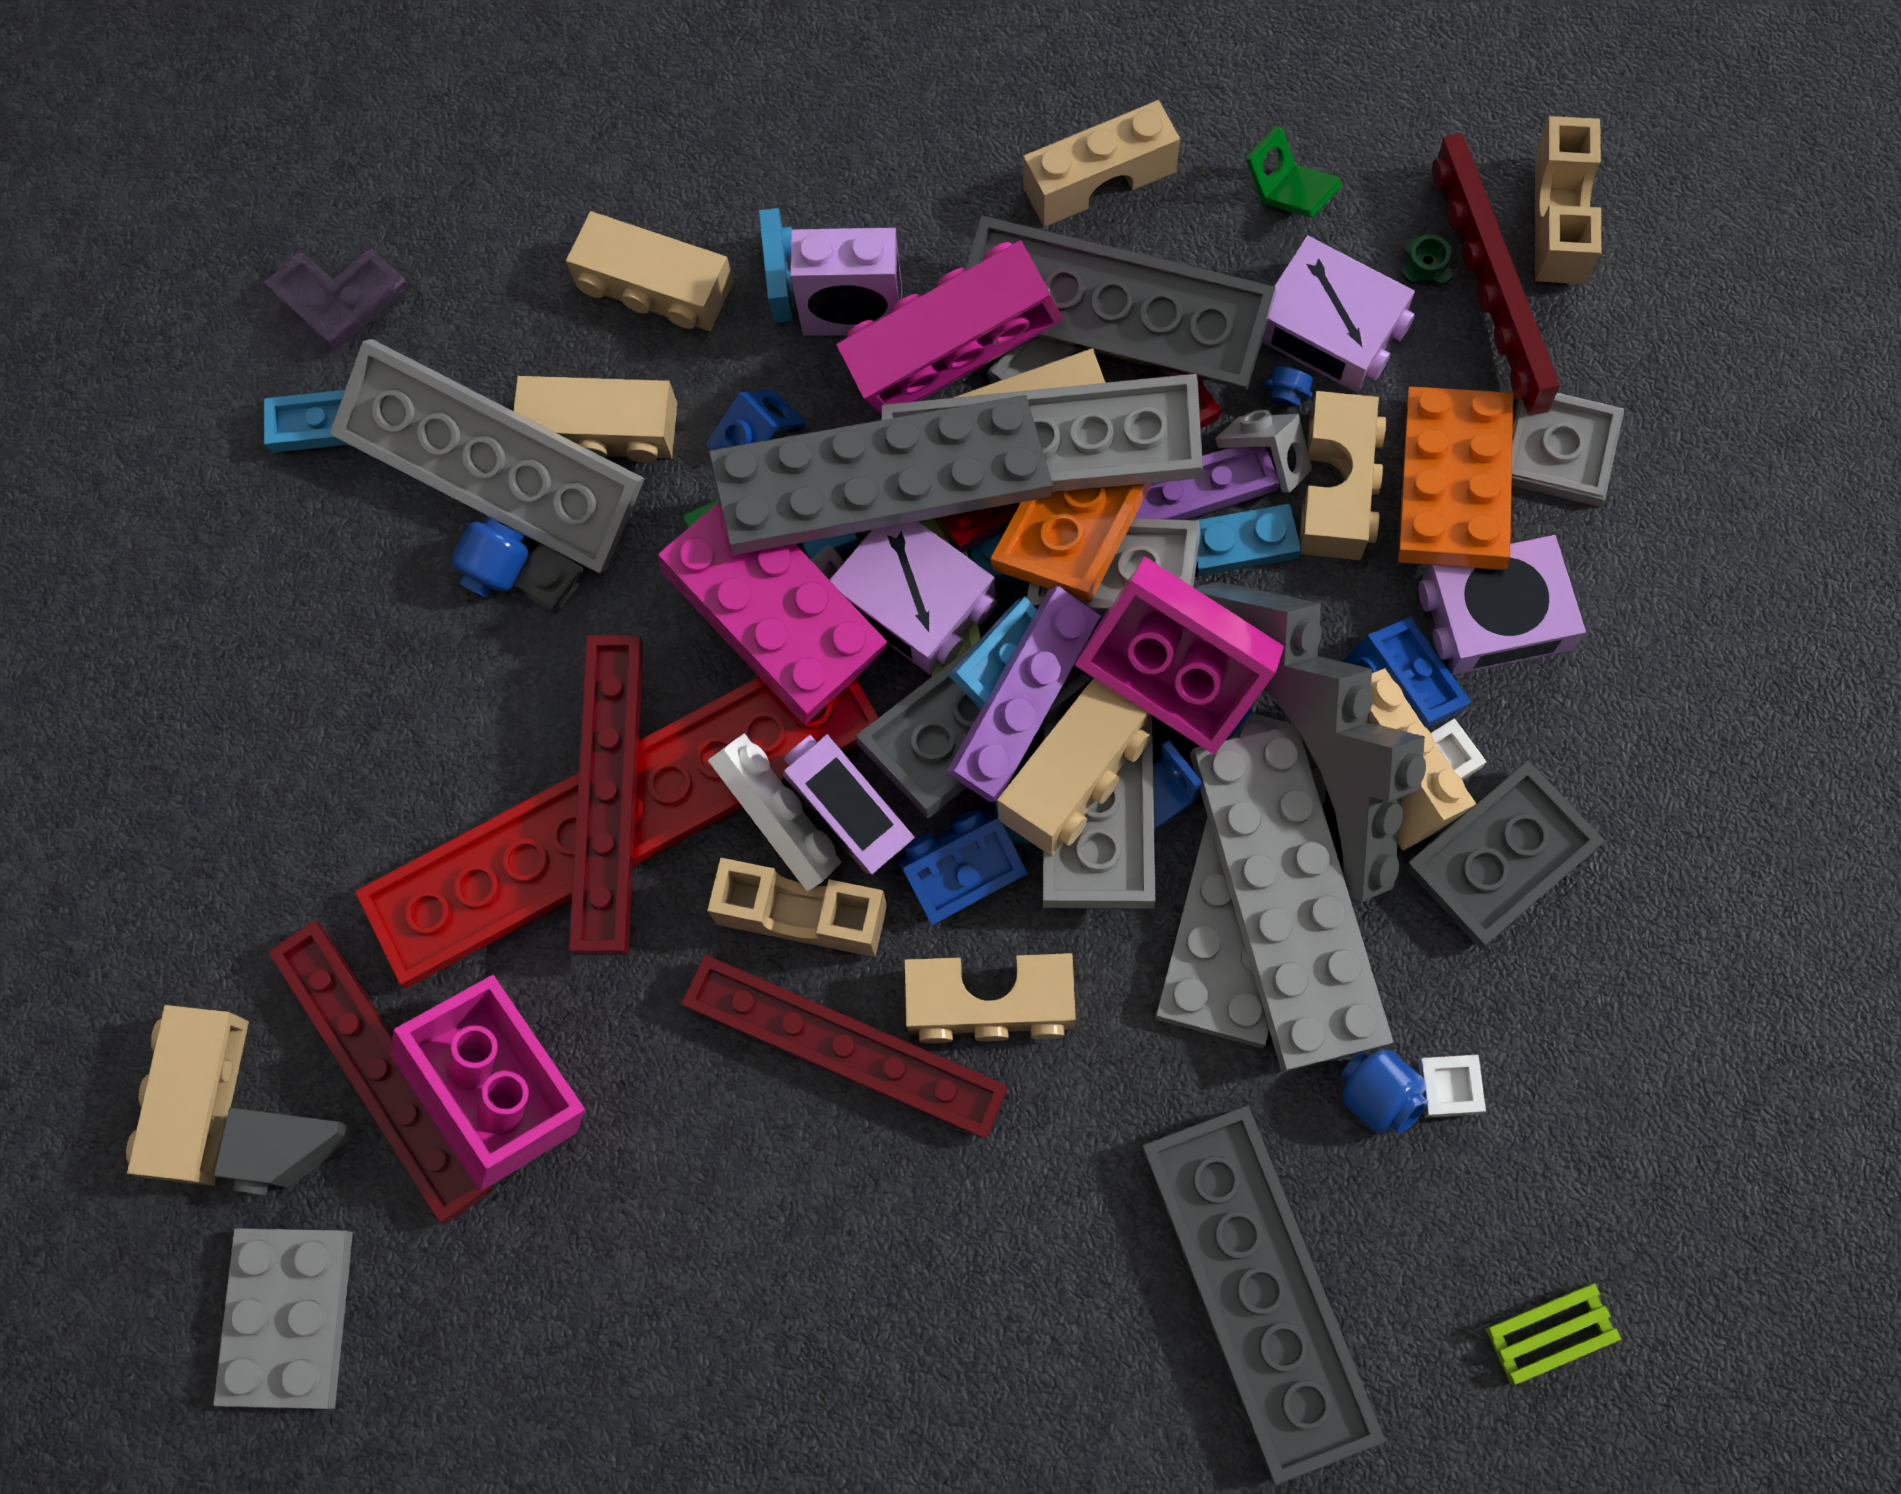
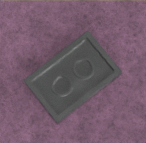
(1504, 854)

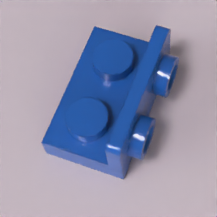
(1415, 669)
(960, 864)

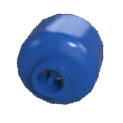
(489, 556)
(1384, 1091)

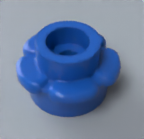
(1289, 386)

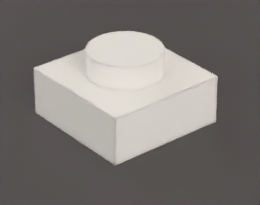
(1458, 749)
(1452, 1085)

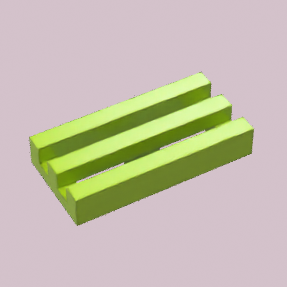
(1597, 1315)

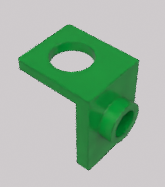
(1289, 185)

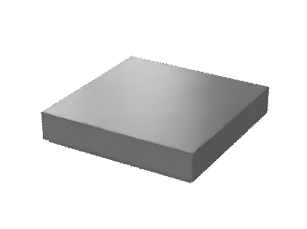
(1566, 449)

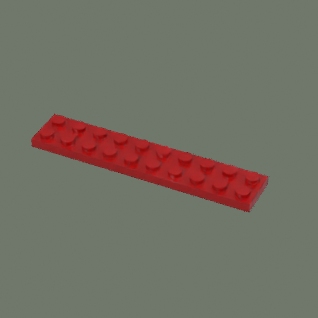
(525, 857)

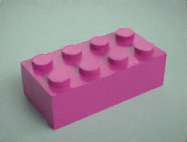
(951, 328)
(774, 614)

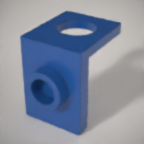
(752, 422)
(1173, 785)

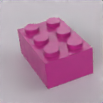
(1180, 656)
(486, 1082)

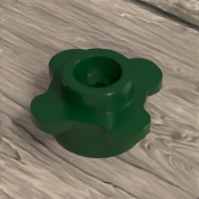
(1431, 248)

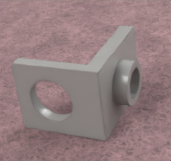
(1276, 431)

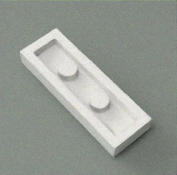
(776, 811)

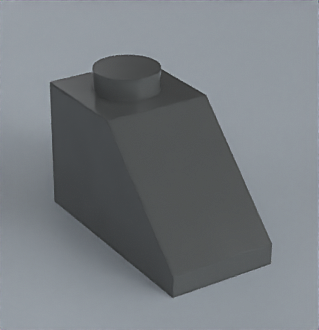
(275, 1148)

